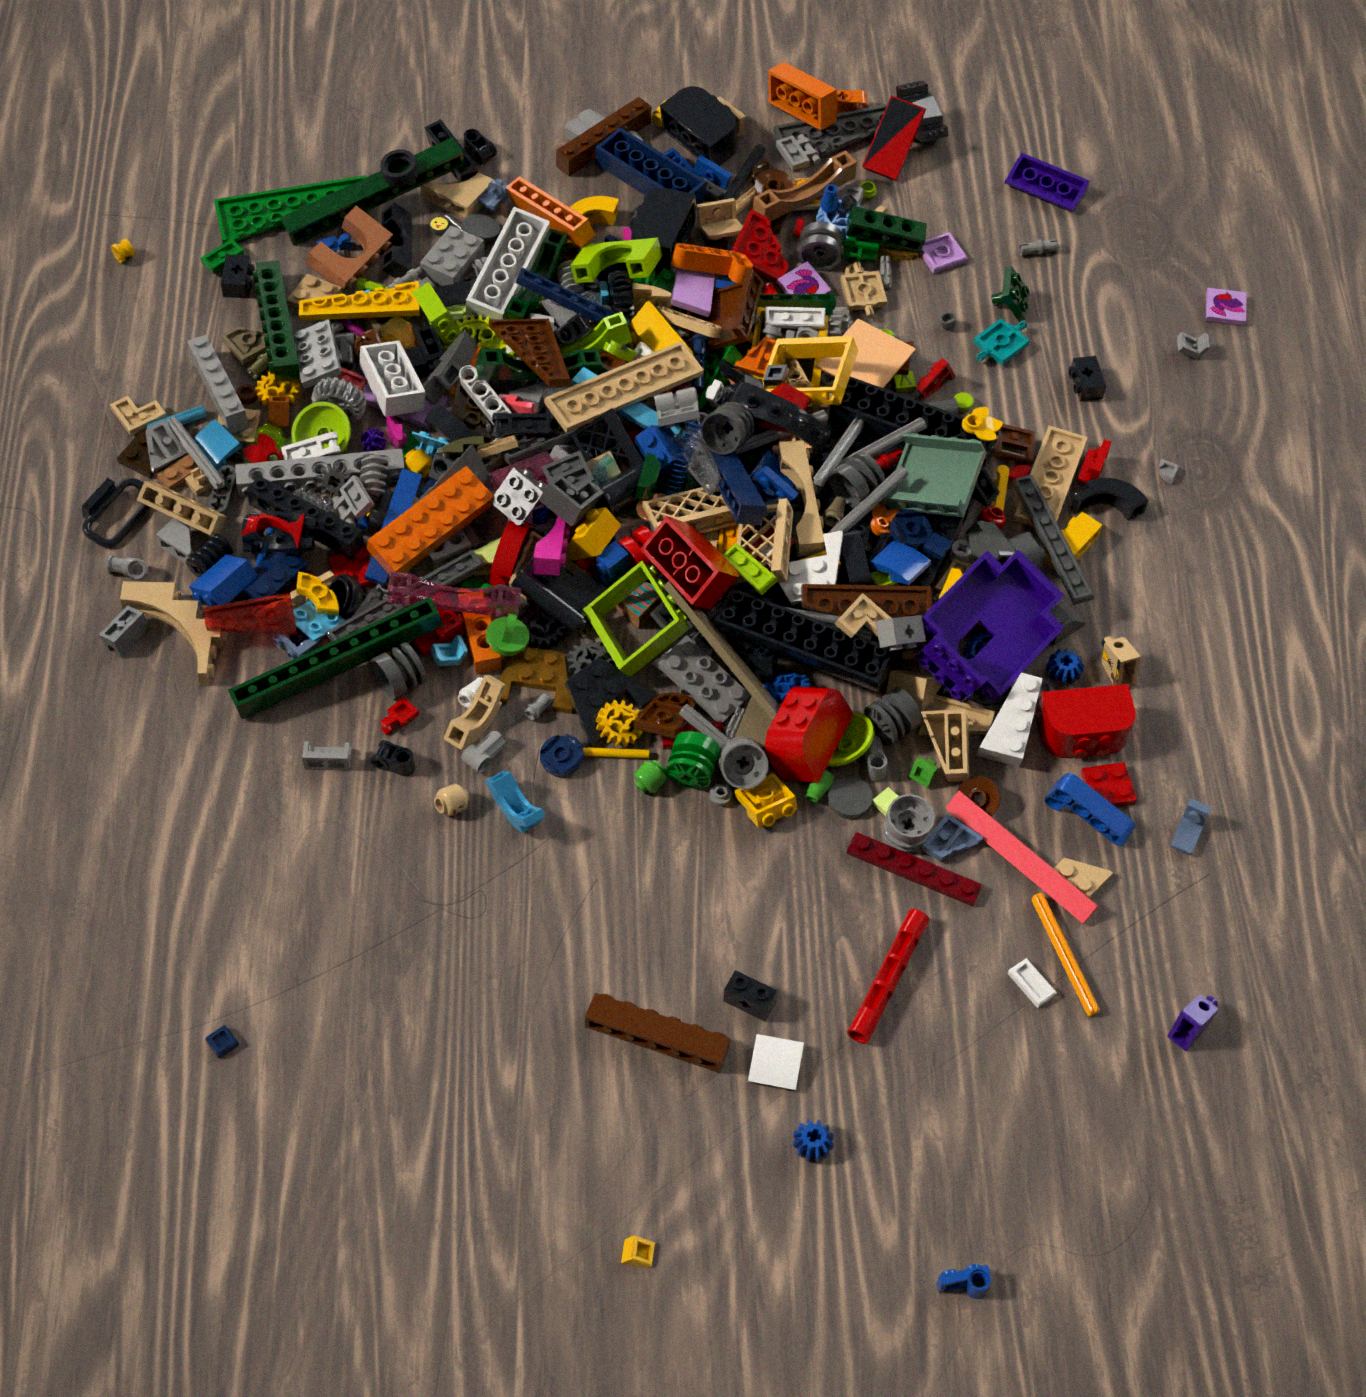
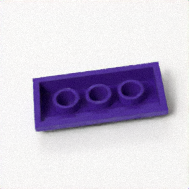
(1047, 182)

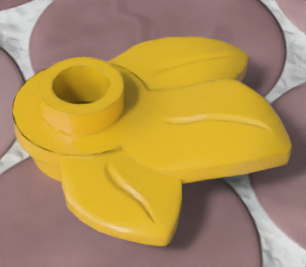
(981, 424)

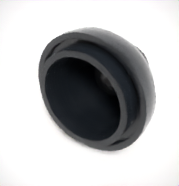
(348, 593)

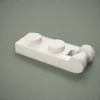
(312, 447)

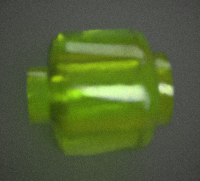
(274, 432)

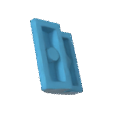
(216, 443)

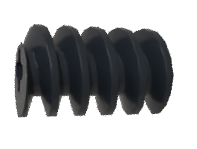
(208, 554)

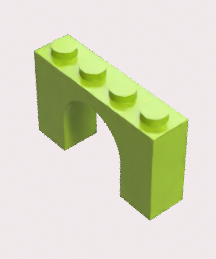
(639, 254)

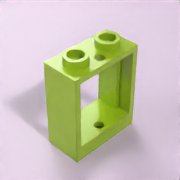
(437, 313)

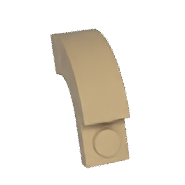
(478, 717)

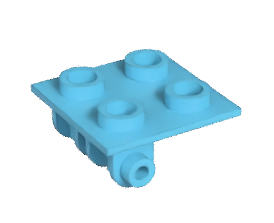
(429, 444)
(314, 624)

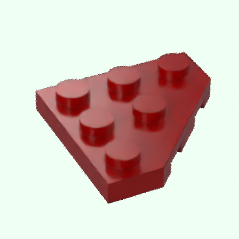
(761, 247)

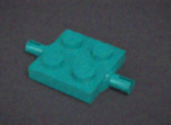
(1001, 341)

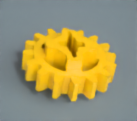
(283, 388)
(618, 724)

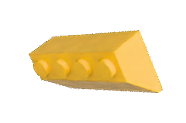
(653, 329)

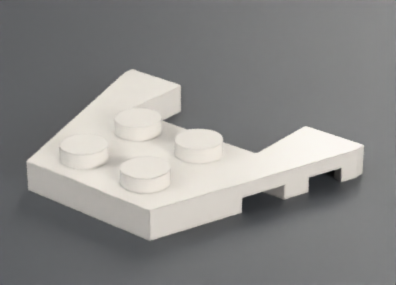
(812, 570)

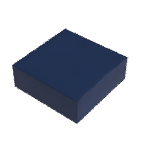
(937, 546)
(221, 1041)

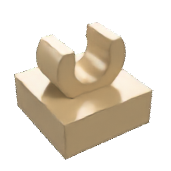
(198, 482)

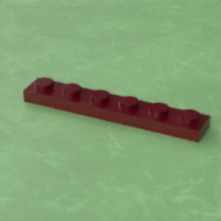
(914, 869)

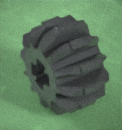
(327, 476)

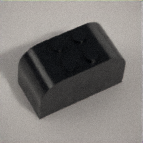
(700, 124)
(665, 216)

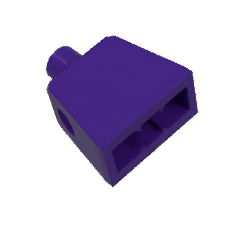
(1198, 1013)

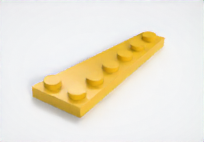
(378, 303)

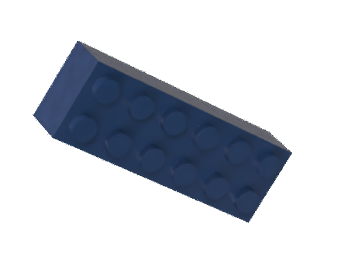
(645, 166)

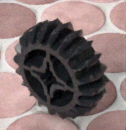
(621, 294)

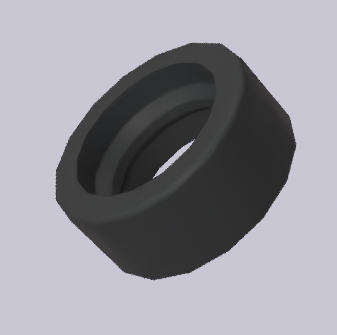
(396, 157)

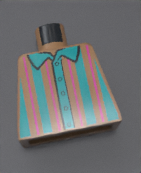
(639, 604)

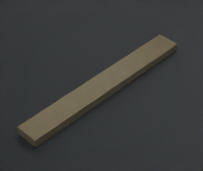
(725, 651)

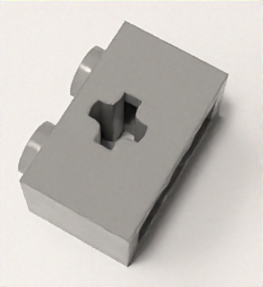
(900, 631)

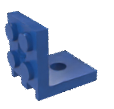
(770, 480)

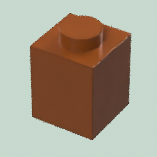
(278, 411)

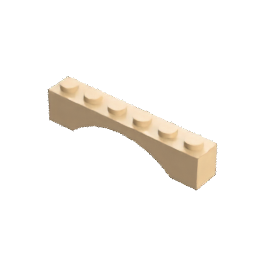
(794, 464)

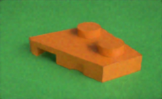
(757, 358)

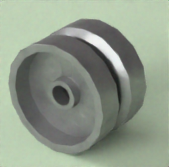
(821, 245)

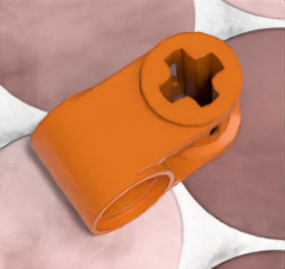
(851, 100)

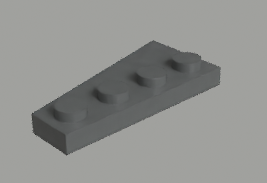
(470, 459)

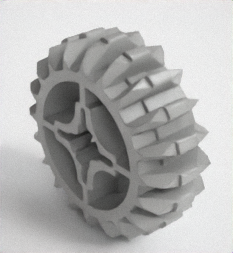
(341, 394)

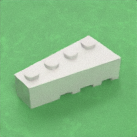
(1011, 727)

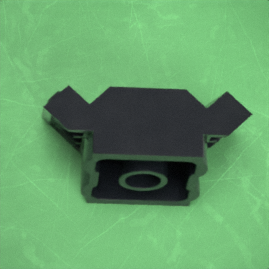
(932, 122)

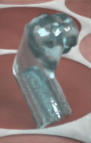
(600, 468)

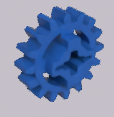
(783, 683)

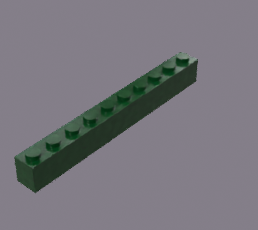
(369, 192)
(335, 658)

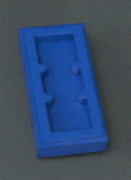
(712, 172)

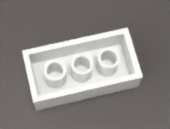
(392, 378)

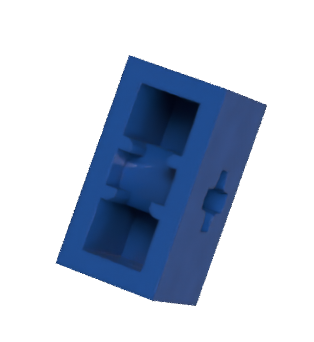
(612, 564)

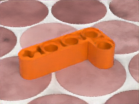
(711, 261)

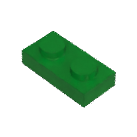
(215, 259)

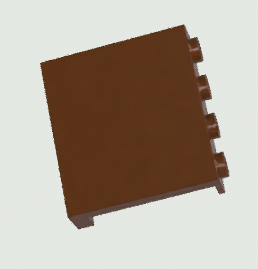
(733, 310)

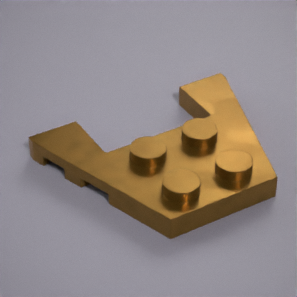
(538, 670)

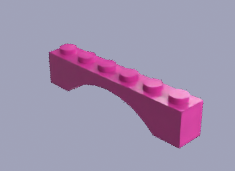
(550, 549)

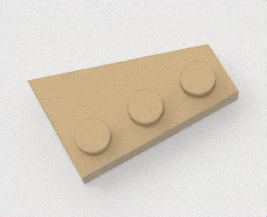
(978, 718)

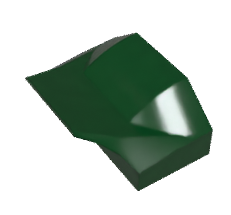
(648, 478)

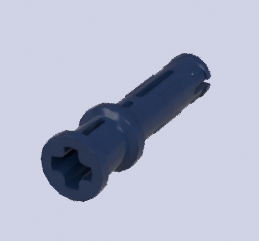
(701, 355)

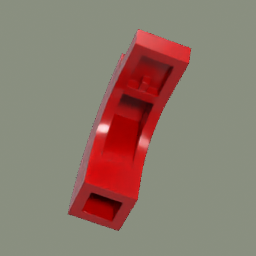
(508, 552)

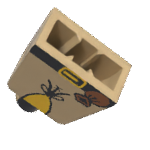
(1120, 661)

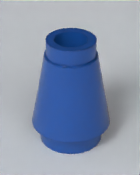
(830, 199)

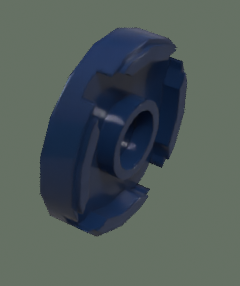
(910, 529)
(561, 755)

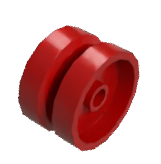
(634, 544)

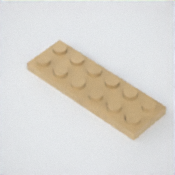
(1054, 469)

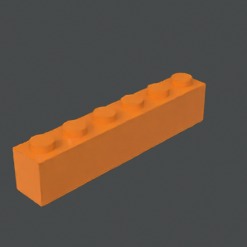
(561, 217)

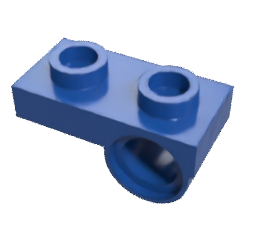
(953, 1280)

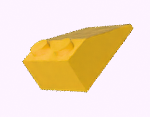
(592, 534)

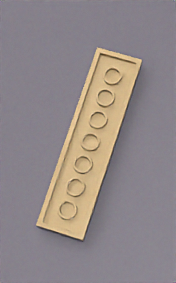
(623, 386)

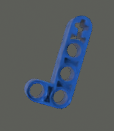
(1091, 807)

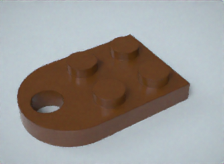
(663, 715)

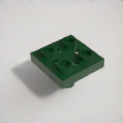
(1014, 294)

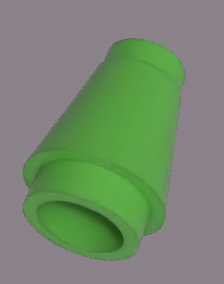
(817, 790)

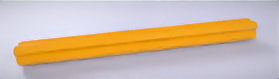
(1065, 954)

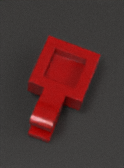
(400, 713)

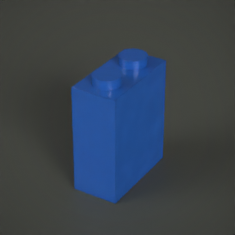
(223, 581)

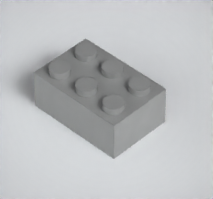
(452, 257)

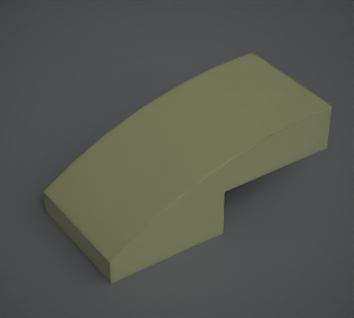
(456, 447)

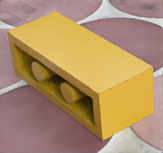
(1080, 535)

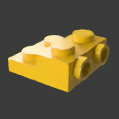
(767, 801)

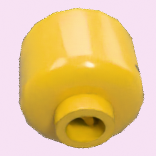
(418, 462)

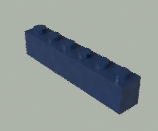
(739, 490)

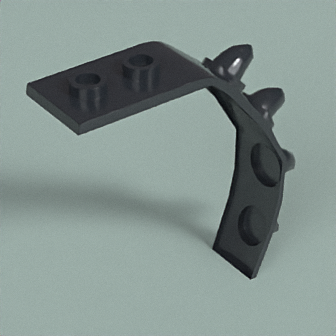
(776, 411)

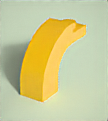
(598, 209)

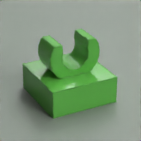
(923, 771)

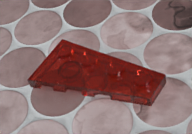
(257, 615)

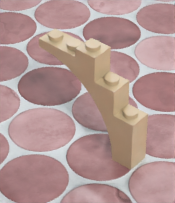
(165, 603)

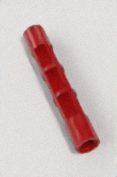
(888, 976)

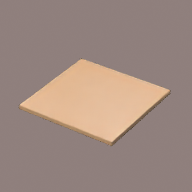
(877, 358)

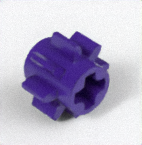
(373, 440)

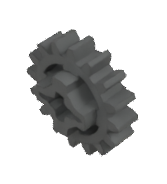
(587, 654)

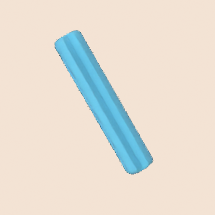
(186, 416)

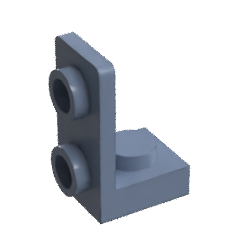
(291, 649)
(1190, 826)

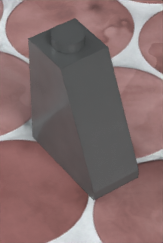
(987, 537)

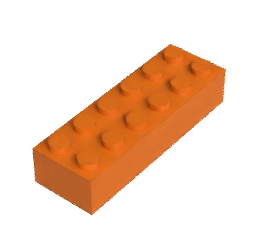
(430, 522)

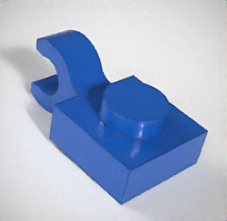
(343, 242)

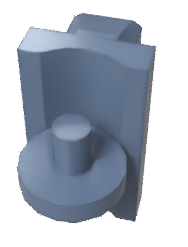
(494, 196)

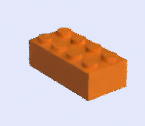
(802, 96)

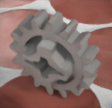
(839, 322)

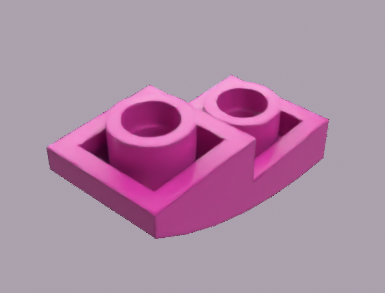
(395, 433)

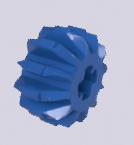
(1065, 666)
(804, 1136)

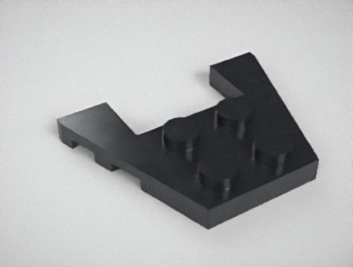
(595, 687)

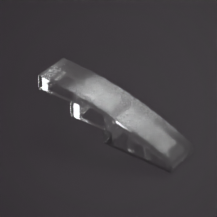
(702, 462)

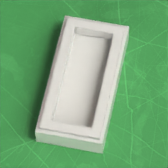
(1032, 983)

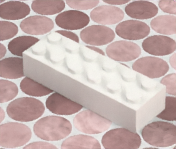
(514, 249)

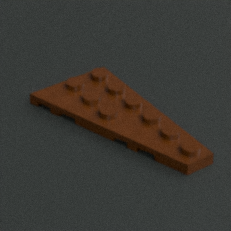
(893, 600)

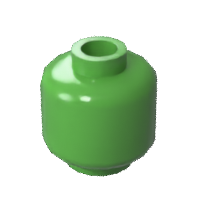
(650, 776)

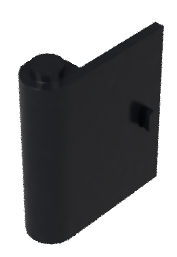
(560, 595)

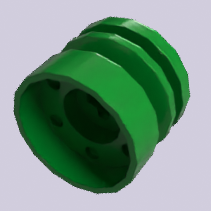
(692, 760)

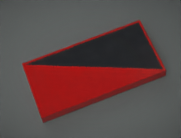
(894, 137)

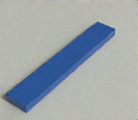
(401, 501)

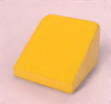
(638, 1252)

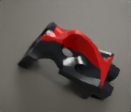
(293, 532)

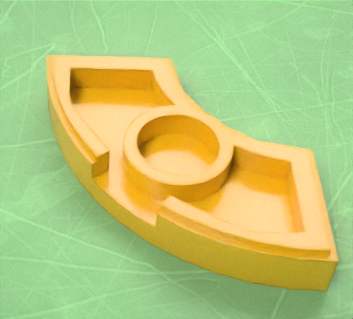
(318, 593)

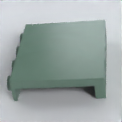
(939, 475)

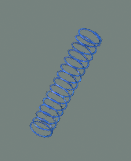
(682, 455)

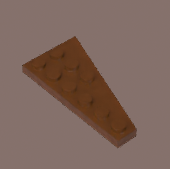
(536, 346)

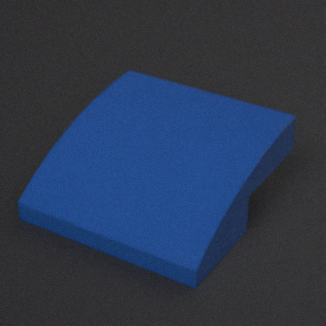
(901, 562)

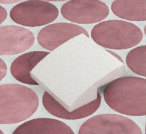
(776, 1062)

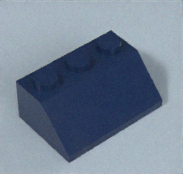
(274, 575)

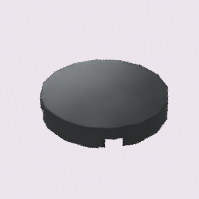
(481, 226)
(850, 797)

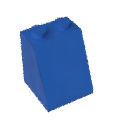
(661, 443)

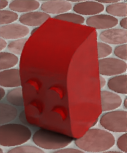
(690, 562)
(1085, 720)
(807, 732)

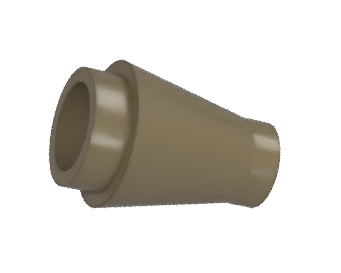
(835, 512)

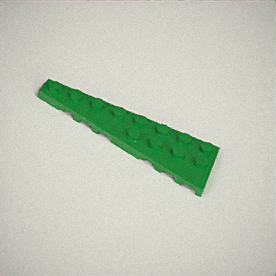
(261, 211)

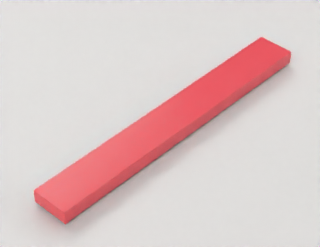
(1022, 857)

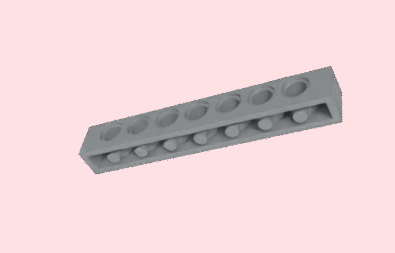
(295, 473)

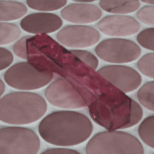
(491, 601)

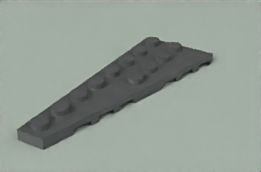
(846, 131)

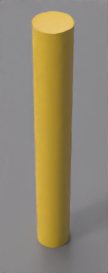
(613, 752)

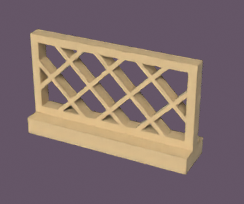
(704, 521)
(781, 539)

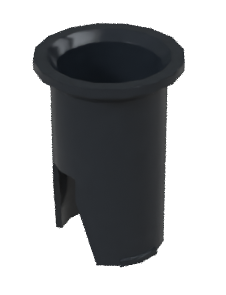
(620, 492)

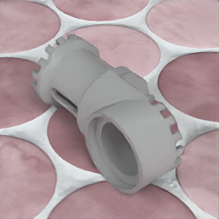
(125, 566)

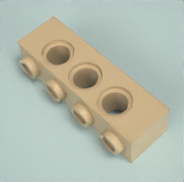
(181, 508)

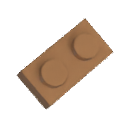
(176, 473)

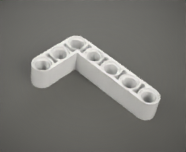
(484, 403)

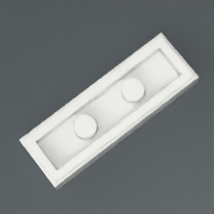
(795, 317)

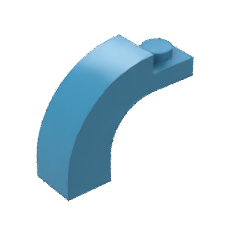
(513, 803)

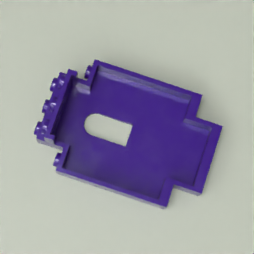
(1011, 605)

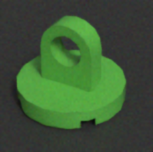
(507, 635)

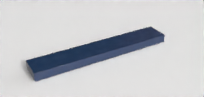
(563, 296)

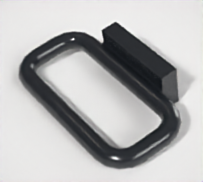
(100, 501)

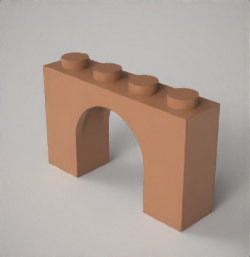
(344, 270)

